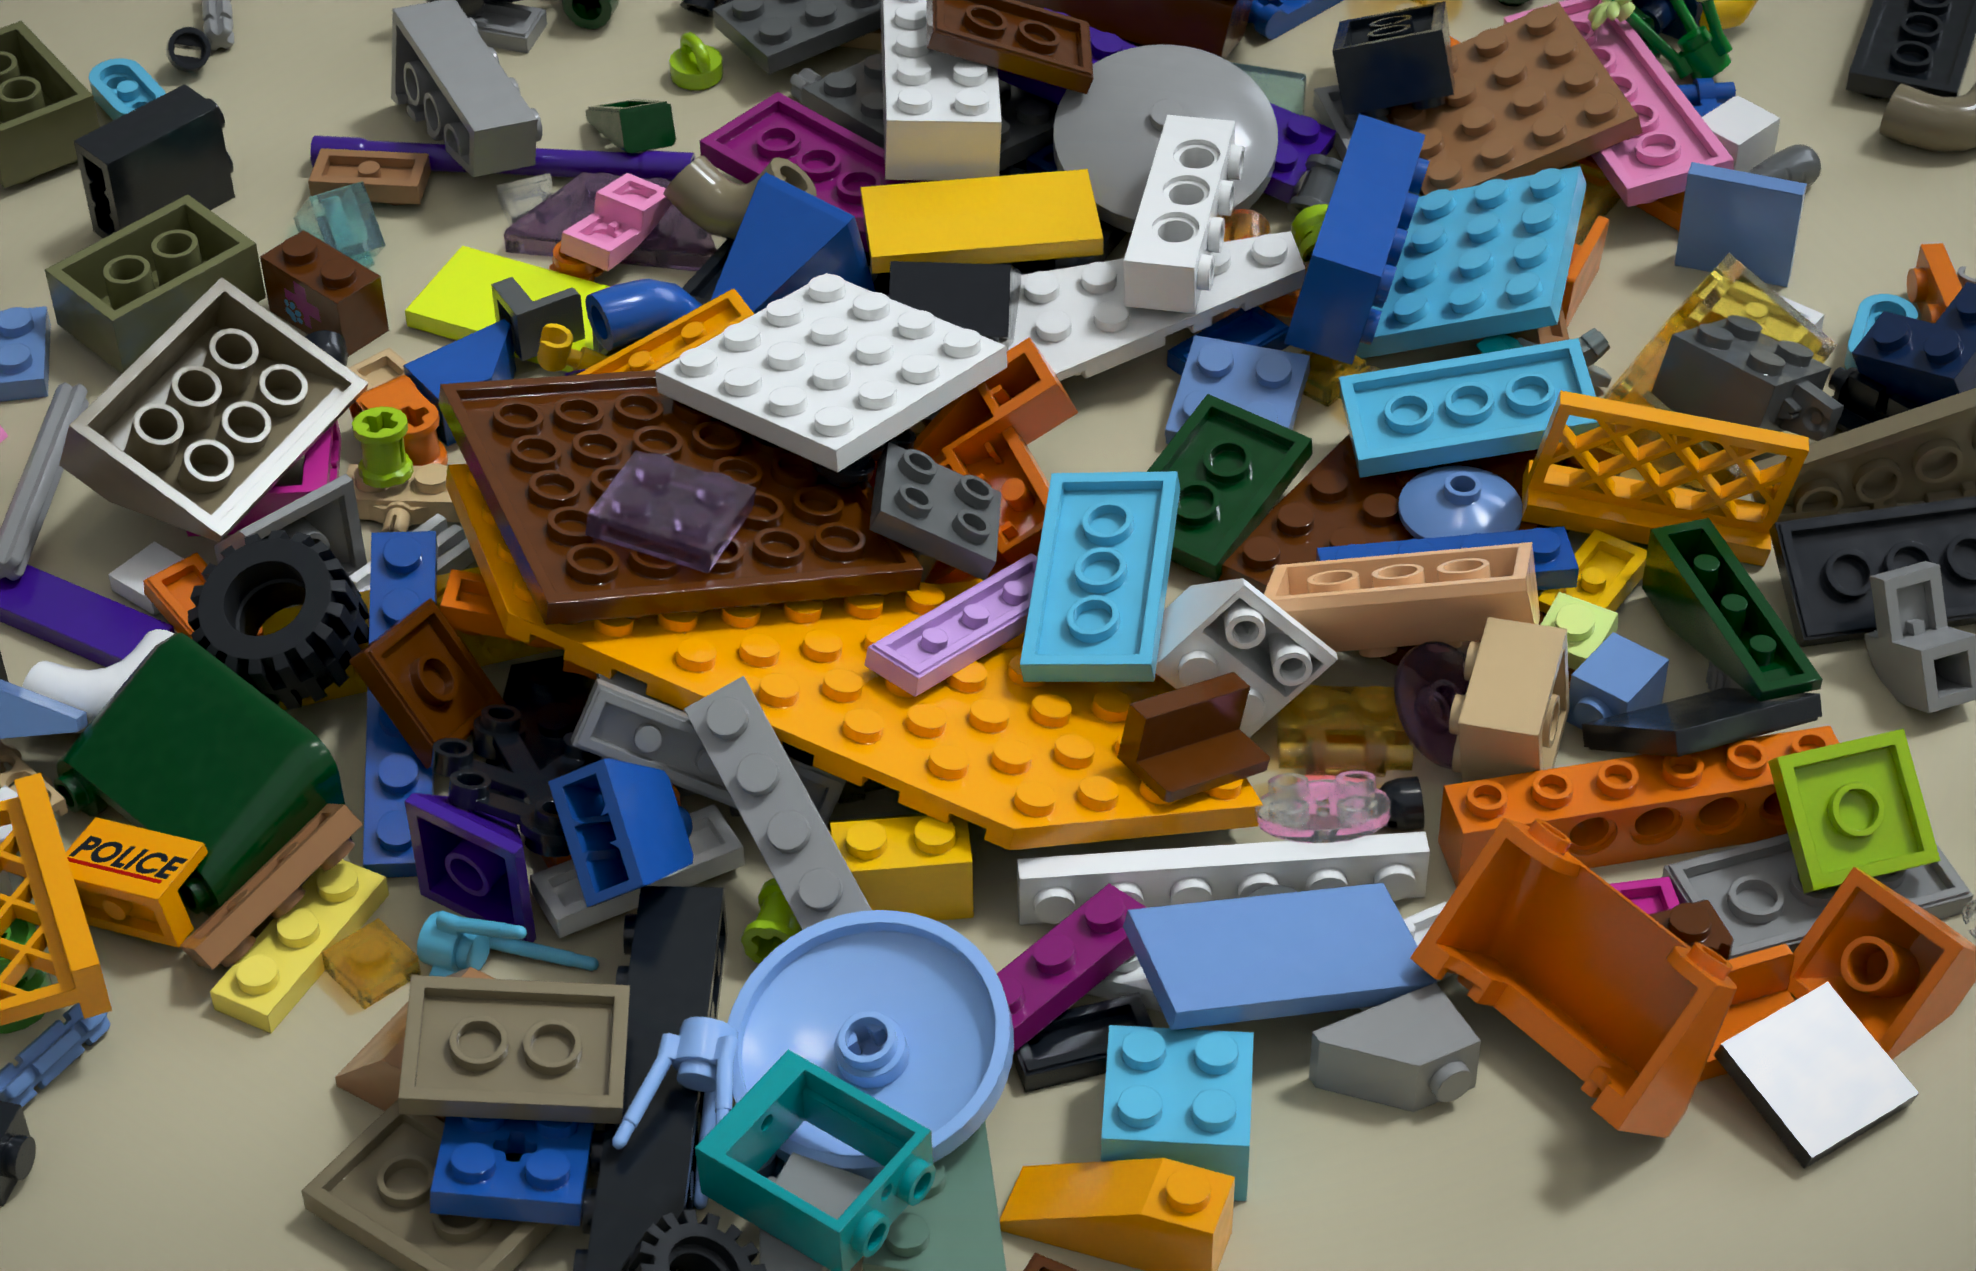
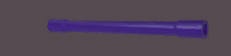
(553, 161)

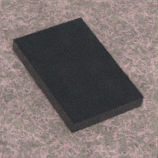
(1699, 722)

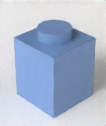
(1616, 681)

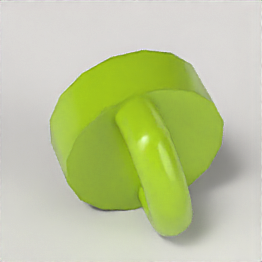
(695, 64)

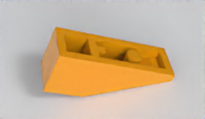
(1126, 1212)

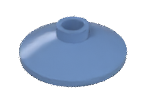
(1458, 503)

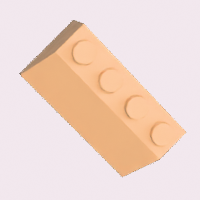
(1408, 596)

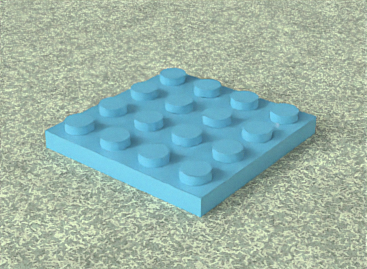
(1482, 262)

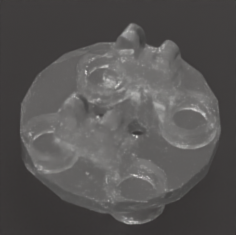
(1323, 807)

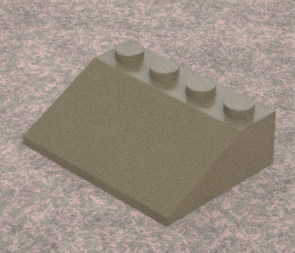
(209, 415)

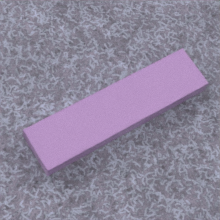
(956, 630)

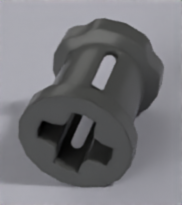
(1317, 184)

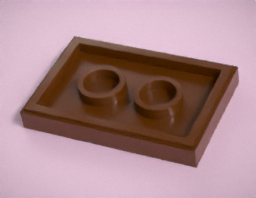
(1014, 39)

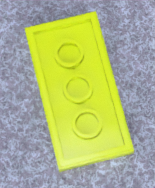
(462, 299)

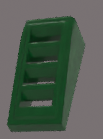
(634, 124)

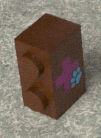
(324, 290)

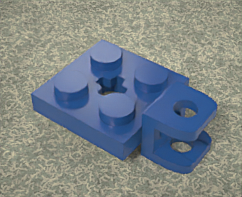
(540, 1188)

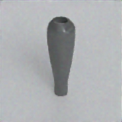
(1793, 163)

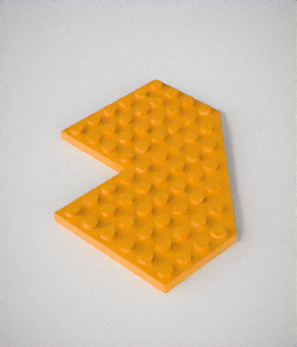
(980, 745)

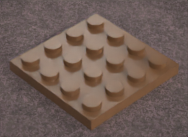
(1520, 105)

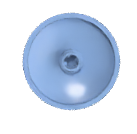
(888, 1009)

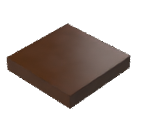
(425, 679)

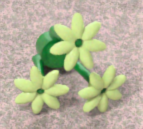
(1701, 52)

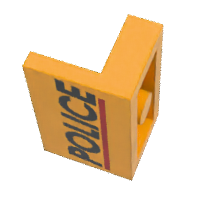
(132, 880)

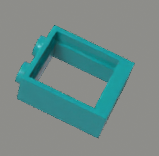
(769, 1114)

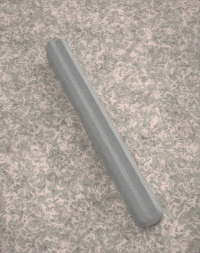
(38, 481)

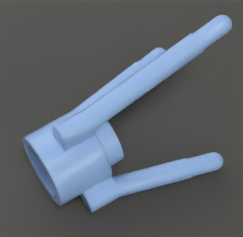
(704, 1063)

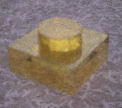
(371, 963)

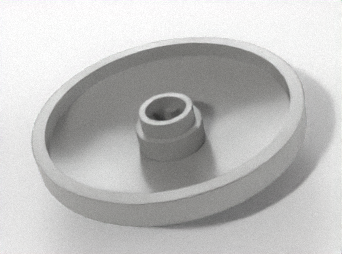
(1125, 110)

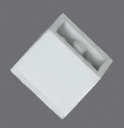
(1241, 631)

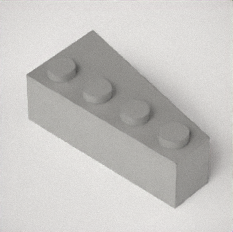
(460, 89)

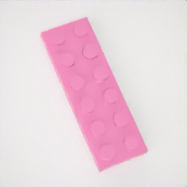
(1672, 129)

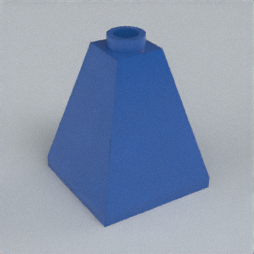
(788, 242)

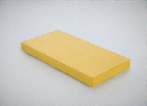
(982, 220)

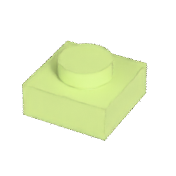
(1585, 625)

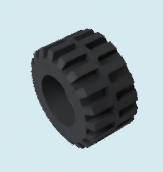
(262, 581)

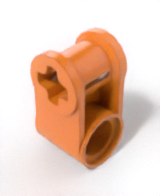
(422, 417)

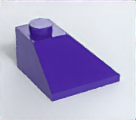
(470, 861)

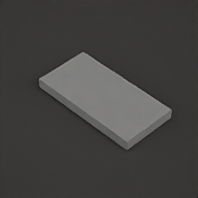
(1763, 898)

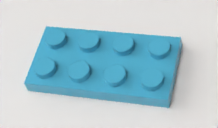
(1461, 406)
(1101, 577)

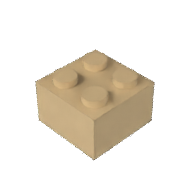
(1513, 701)

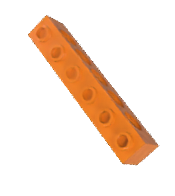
(1631, 804)

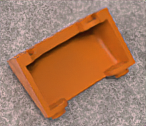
(1583, 975)

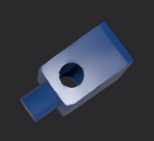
(621, 827)

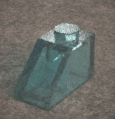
(344, 222)

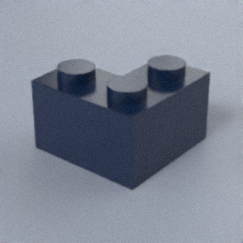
(1923, 357)

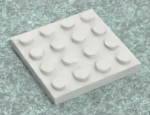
(831, 371)

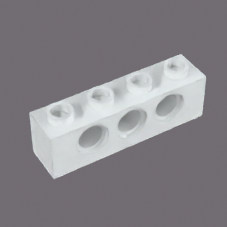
(1182, 214)

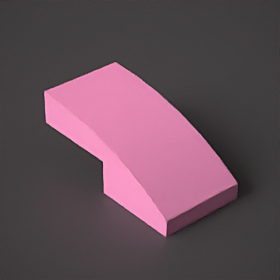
(620, 222)

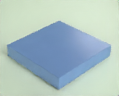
(1742, 216)

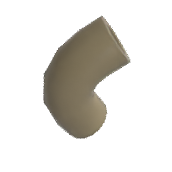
(1931, 120)
(717, 202)

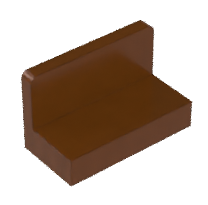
(1191, 739)

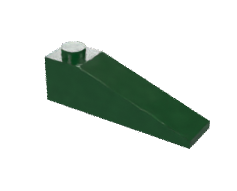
(1722, 612)

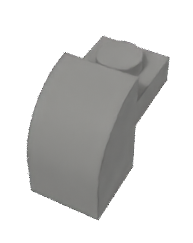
(1913, 646)

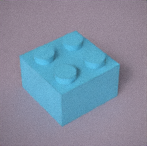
(1179, 1098)

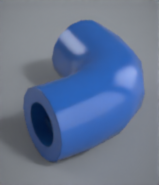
(635, 310)

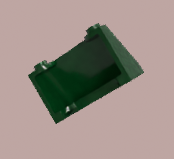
(204, 761)

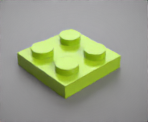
(1854, 809)

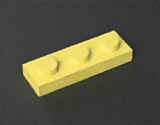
(288, 951)

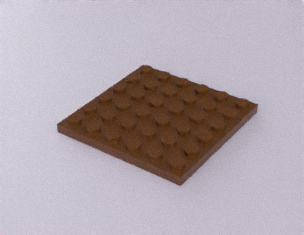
(558, 442)

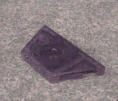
(671, 244)

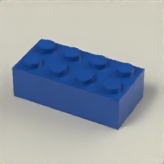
(1359, 241)

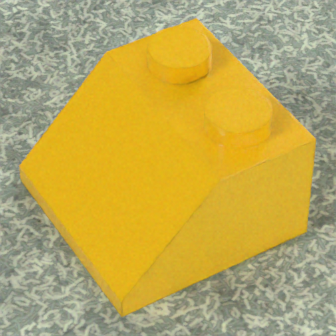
(910, 863)

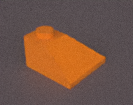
(1885, 961)

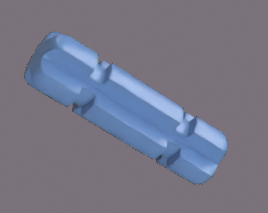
(50, 1055)

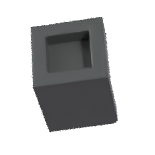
(530, 316)

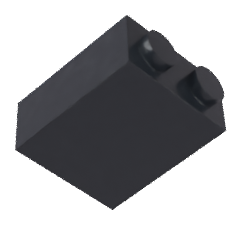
(155, 159)

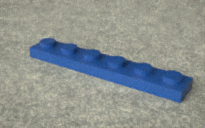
(400, 580)

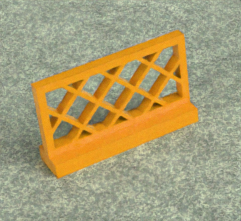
(1631, 507)
(56, 911)

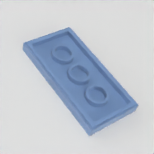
(1275, 955)

